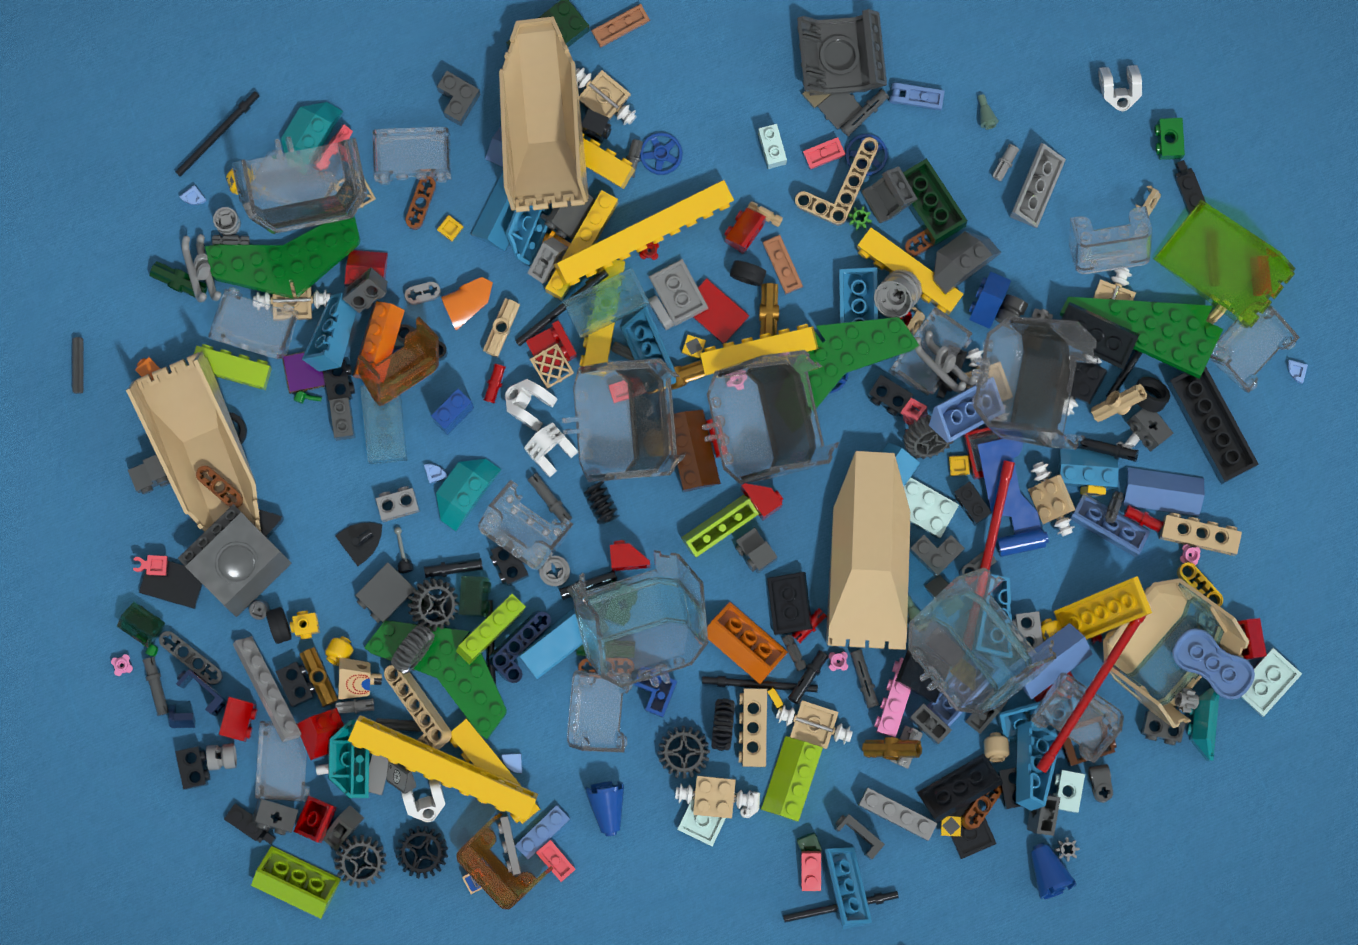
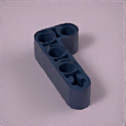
(522, 644)

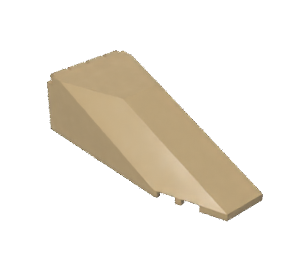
(541, 120)
(193, 430)
(869, 556)

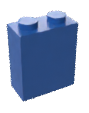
(452, 411)

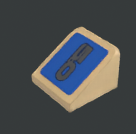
(471, 884)

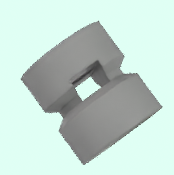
(226, 221)
(227, 753)

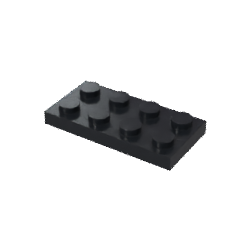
(1112, 340)
(960, 788)

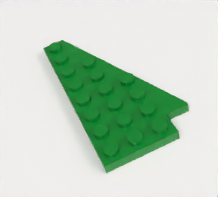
(1167, 331)

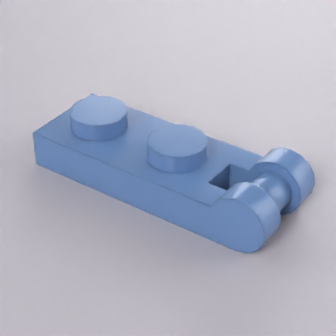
(917, 96)

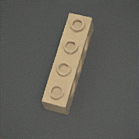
(1170, 533)
(758, 697)

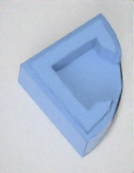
(193, 196)
(1297, 370)
(434, 473)
(513, 762)

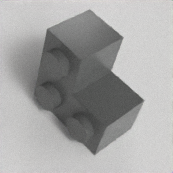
(462, 97)
(148, 475)
(756, 550)
(936, 558)

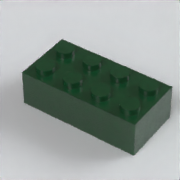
(568, 20)
(934, 205)

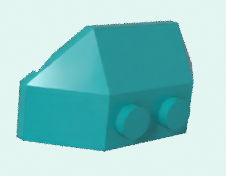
(311, 126)
(464, 490)
(1204, 724)
(348, 764)

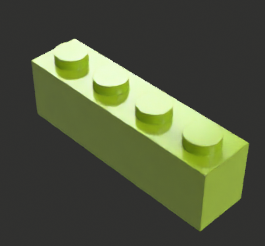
(237, 369)
(719, 525)
(490, 629)

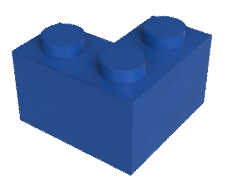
(990, 297)
(660, 695)

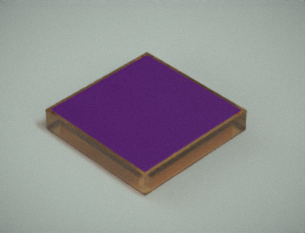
(301, 375)

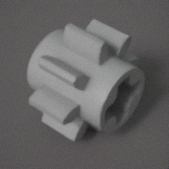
(1186, 700)
(1061, 849)

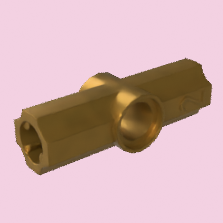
(769, 309)
(688, 373)
(313, 665)
(892, 748)

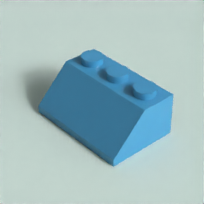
(1088, 467)

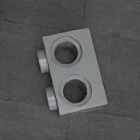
(548, 254)
(398, 510)
(1034, 631)

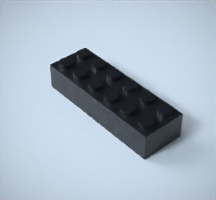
(1213, 425)

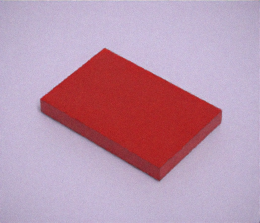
(723, 315)

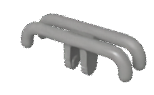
(199, 270)
(944, 364)

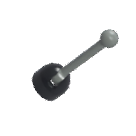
(404, 565)

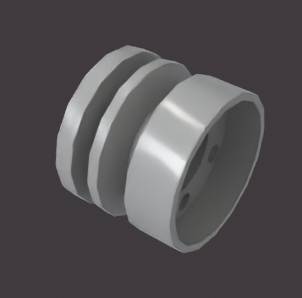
(897, 294)

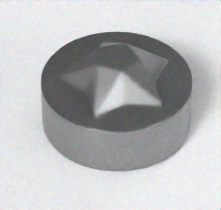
(258, 609)

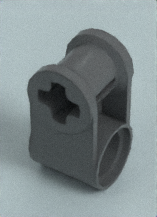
(1101, 778)

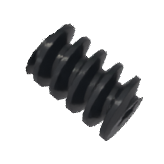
(600, 503)

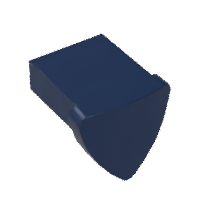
(180, 720)

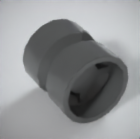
(1012, 306)

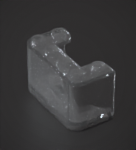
(411, 153)
(1112, 246)
(522, 530)

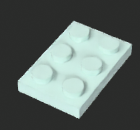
(929, 508)
(1271, 681)
(701, 827)

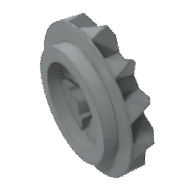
(563, 574)

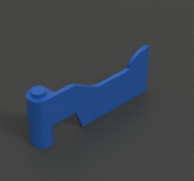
(1025, 519)

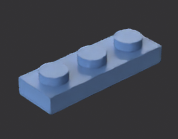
(542, 832)

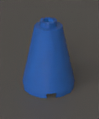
(607, 805)
(1050, 872)

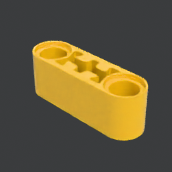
(1201, 578)

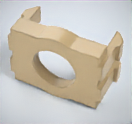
(1153, 197)
(919, 318)

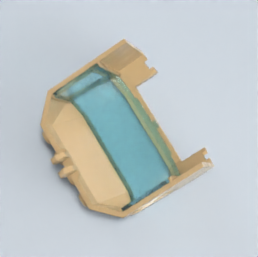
(1147, 662)

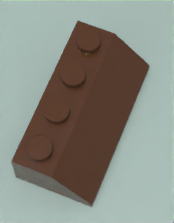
(698, 466)

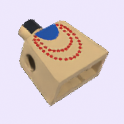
(356, 678)

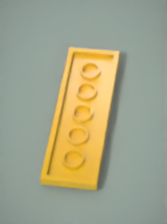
(1106, 609)

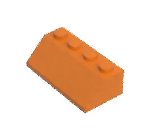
(380, 333)
(745, 642)

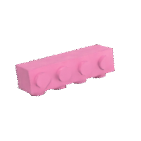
(893, 705)

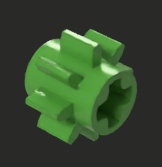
(858, 223)

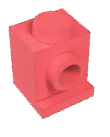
(910, 413)

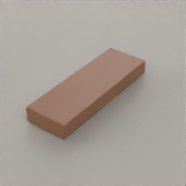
(620, 25)
(782, 264)

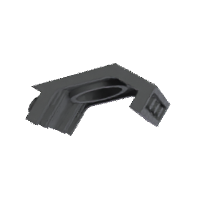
(842, 54)
(234, 560)

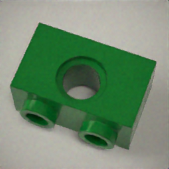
(1174, 128)

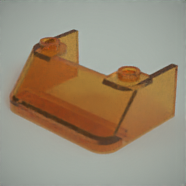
(404, 367)
(491, 872)

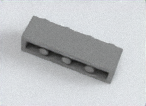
(897, 814)

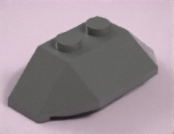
(962, 259)

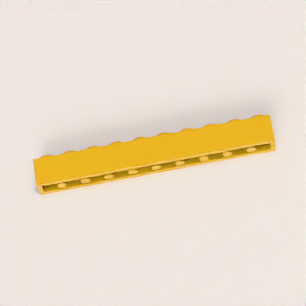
(643, 232)
(442, 767)

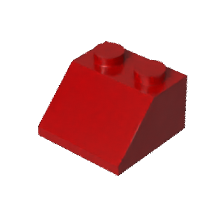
(745, 229)
(361, 261)
(763, 499)
(626, 557)
(1254, 633)
(238, 719)
(318, 730)
(315, 819)

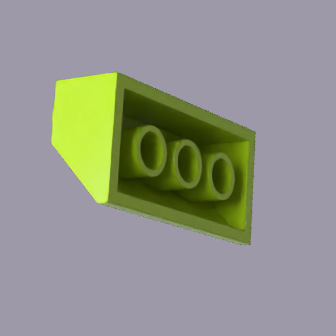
(791, 778)
(295, 882)

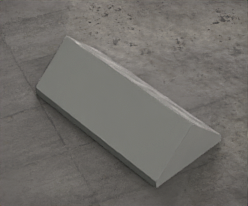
(1038, 186)

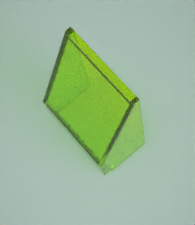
(1226, 264)

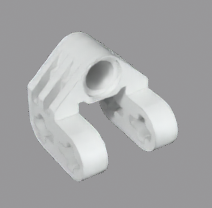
(1113, 95)
(518, 398)
(543, 442)
(418, 808)

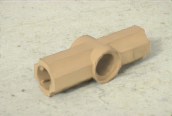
(497, 339)
(1119, 402)

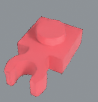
(155, 565)

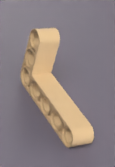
(845, 189)
(425, 708)

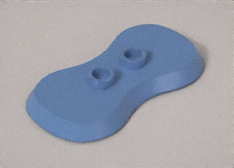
(1200, 654)

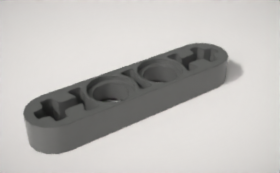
(189, 659)

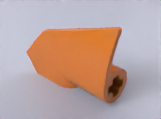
(467, 301)

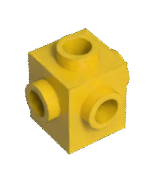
(311, 628)

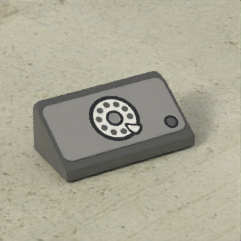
(400, 778)

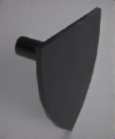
(360, 540)

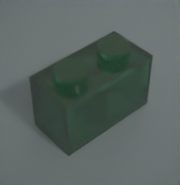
(474, 596)
(141, 624)

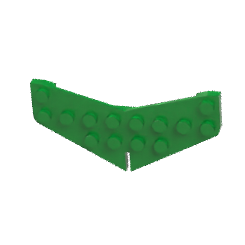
(276, 266)
(854, 347)
(467, 684)

